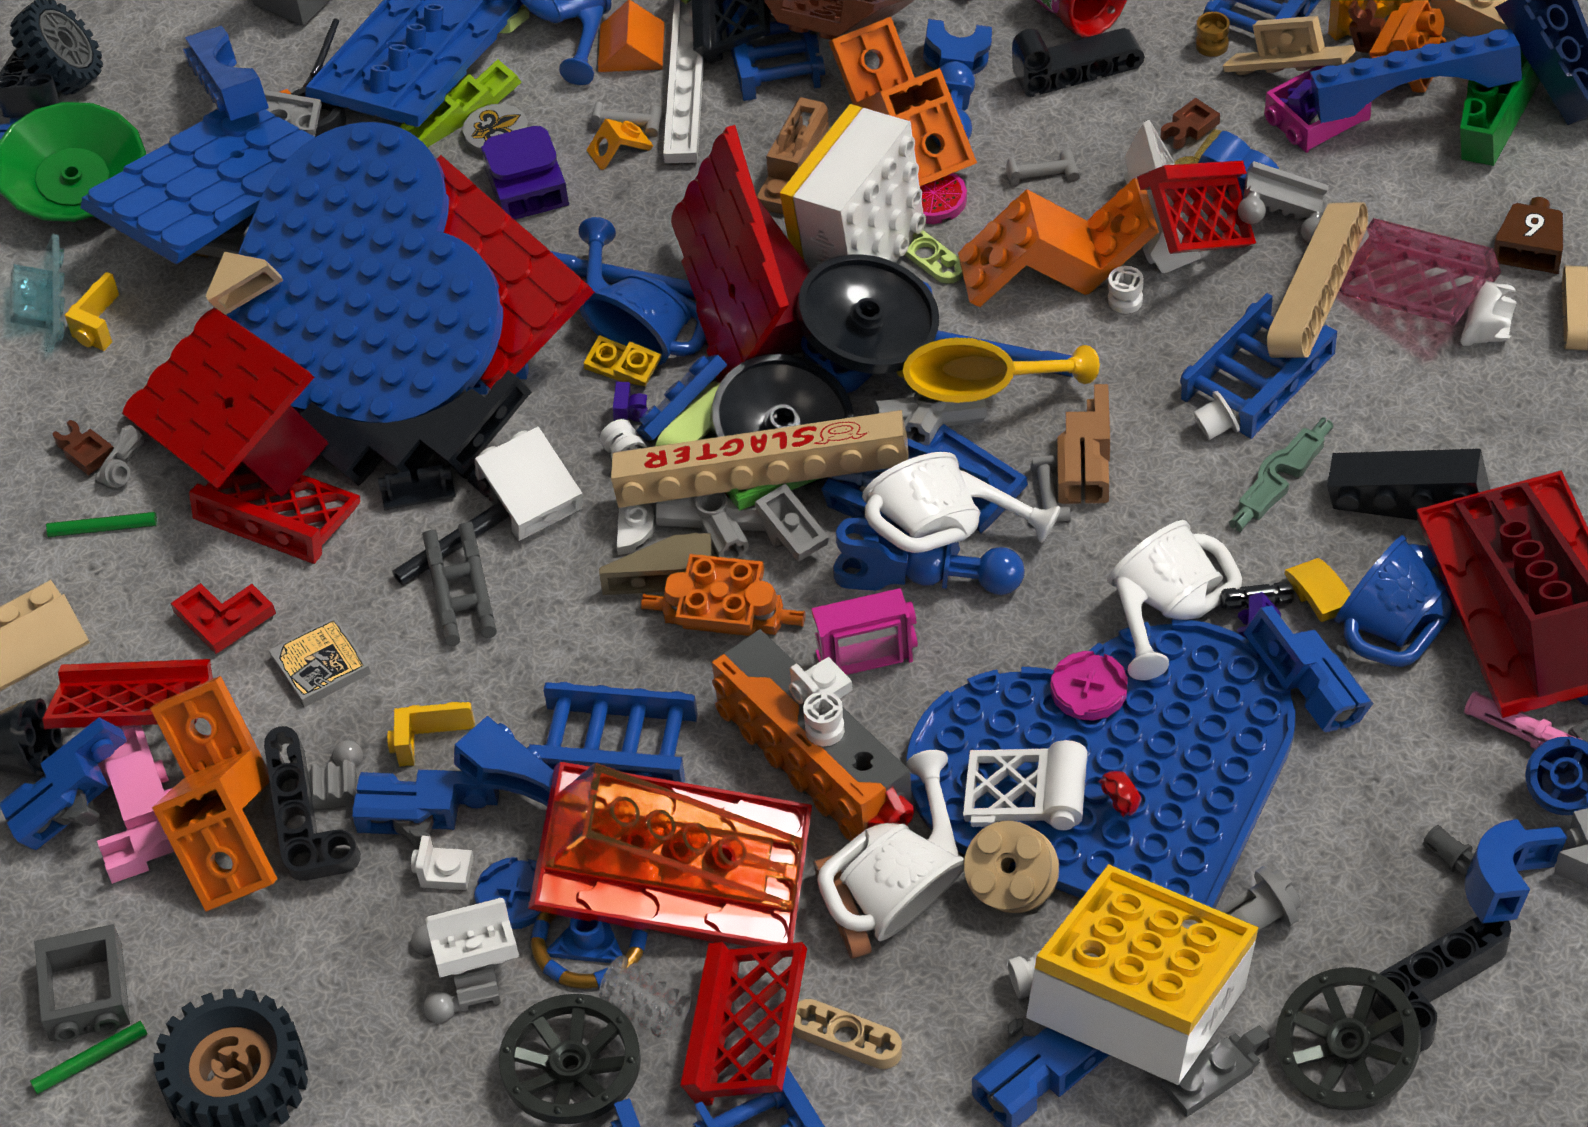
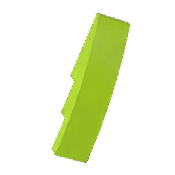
(463, 100)

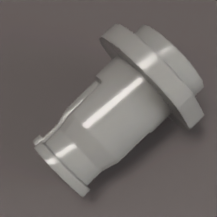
(1266, 901)

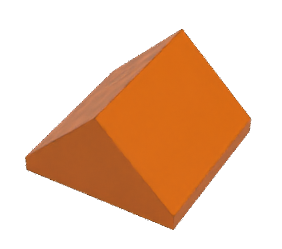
(631, 40)

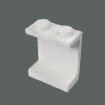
(529, 482)

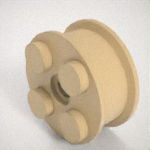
(989, 862)

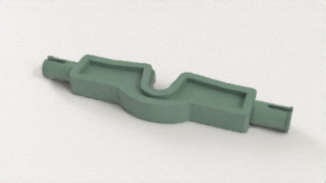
(1271, 486)

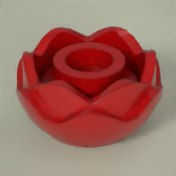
(1121, 791)

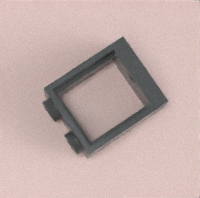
(75, 951)

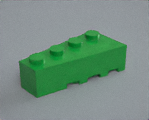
(1493, 114)

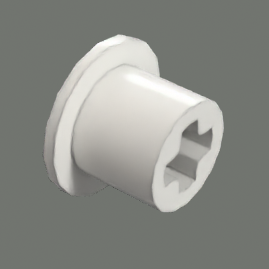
(1216, 417)

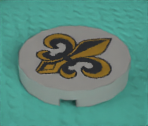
(489, 122)

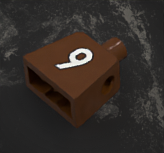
(1531, 237)

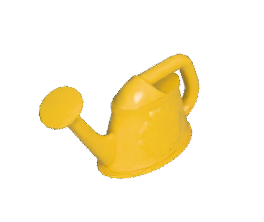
(976, 369)

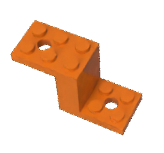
(898, 93)
(1057, 242)
(206, 806)

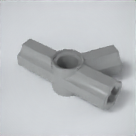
(925, 415)
(712, 515)

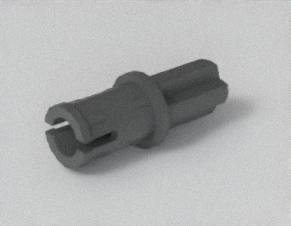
(1449, 849)

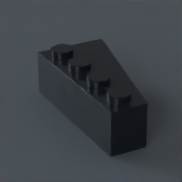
(1404, 480)

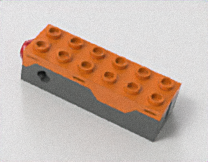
(850, 780)

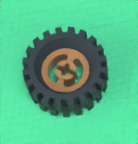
(231, 1033)

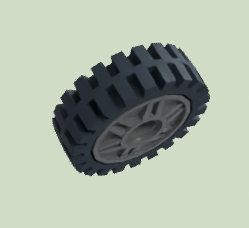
(56, 45)

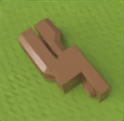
(792, 148)
(1086, 439)

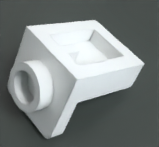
(821, 677)
(441, 867)

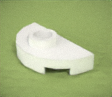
(634, 527)

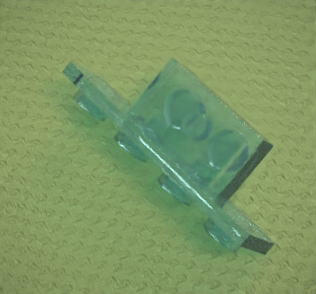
(37, 297)

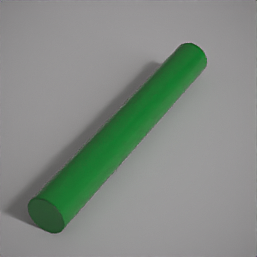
(101, 524)
(88, 1057)

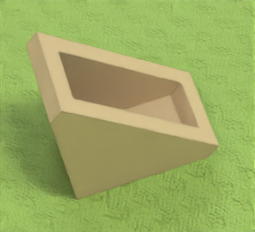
(239, 281)

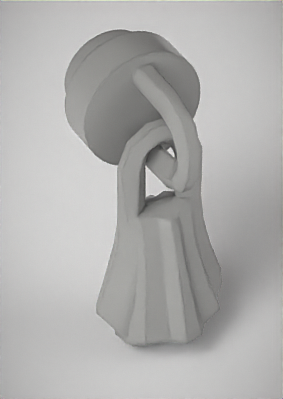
(115, 472)

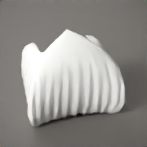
(1489, 315)

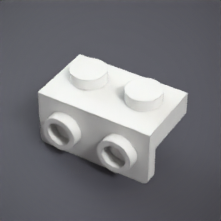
(471, 937)

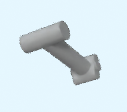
(650, 121)
(1064, 165)
(1044, 467)

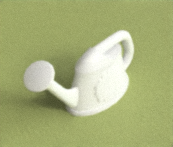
(935, 503)
(1173, 578)
(894, 869)

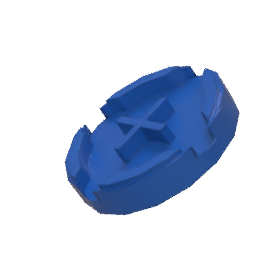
(513, 882)

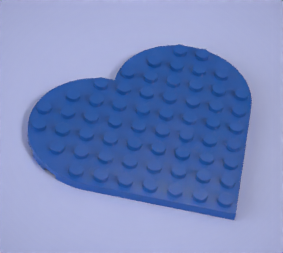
(370, 284)
(1192, 741)

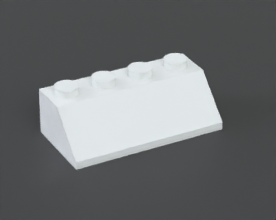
(1145, 155)

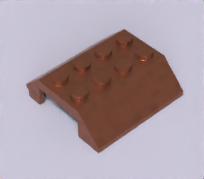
(833, 17)

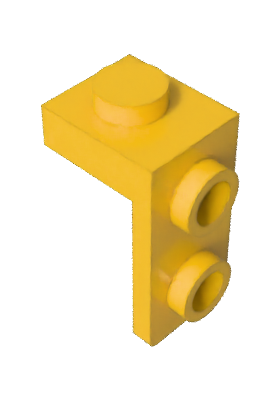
(84, 314)
(425, 719)

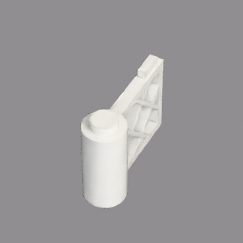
(1057, 793)

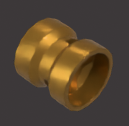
(1212, 34)

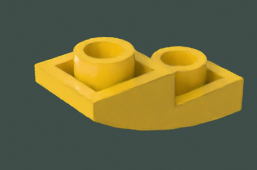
(622, 362)
(1319, 586)

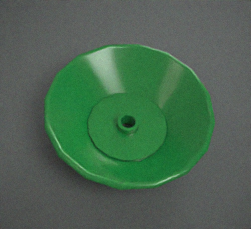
(61, 154)

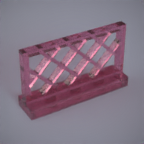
(1429, 252)

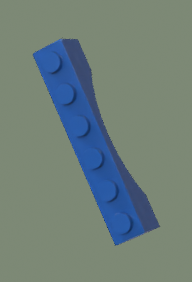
(1349, 87)
(230, 88)
(501, 762)

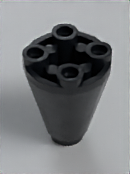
(24, 739)

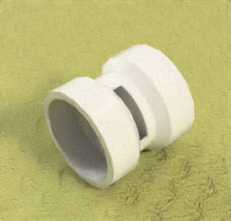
(1125, 289)
(620, 437)
(823, 718)
(1021, 974)

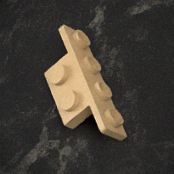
(1288, 44)

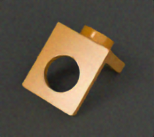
(617, 134)

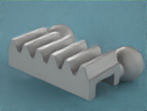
(1282, 191)
(330, 785)
(471, 986)

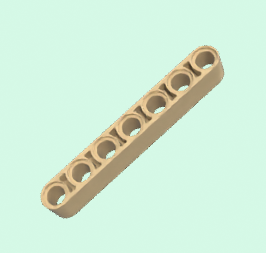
(1317, 280)

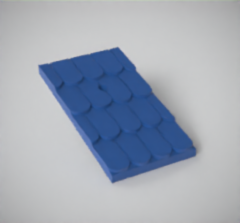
(410, 56)
(196, 182)

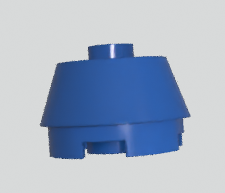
(1559, 775)

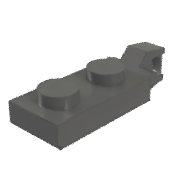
(1218, 1070)

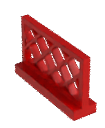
(1195, 181)
(264, 523)
(113, 684)
(713, 1026)

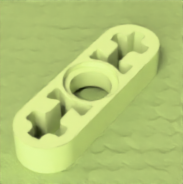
(930, 264)

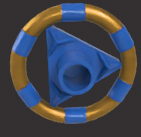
(581, 941)

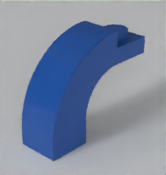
(1493, 878)

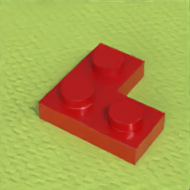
(225, 622)

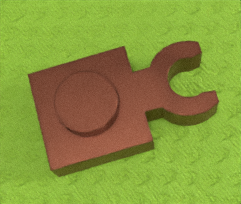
(1364, 26)
(1191, 120)
(84, 450)

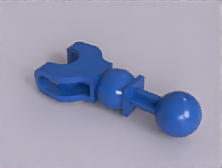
(959, 62)
(884, 564)

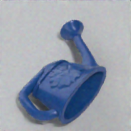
(590, 12)
(638, 307)
(1395, 602)

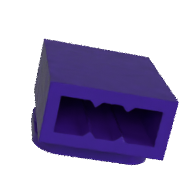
(524, 172)

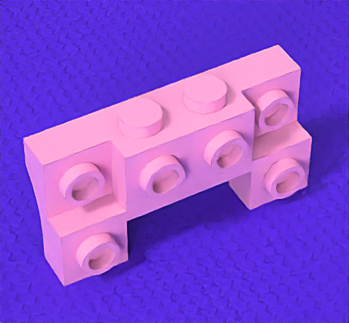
(137, 789)

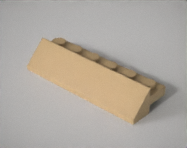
(36, 633)

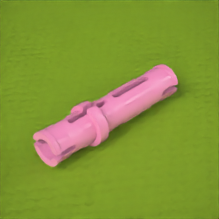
(1519, 725)

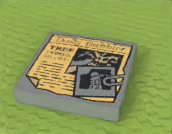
(319, 661)

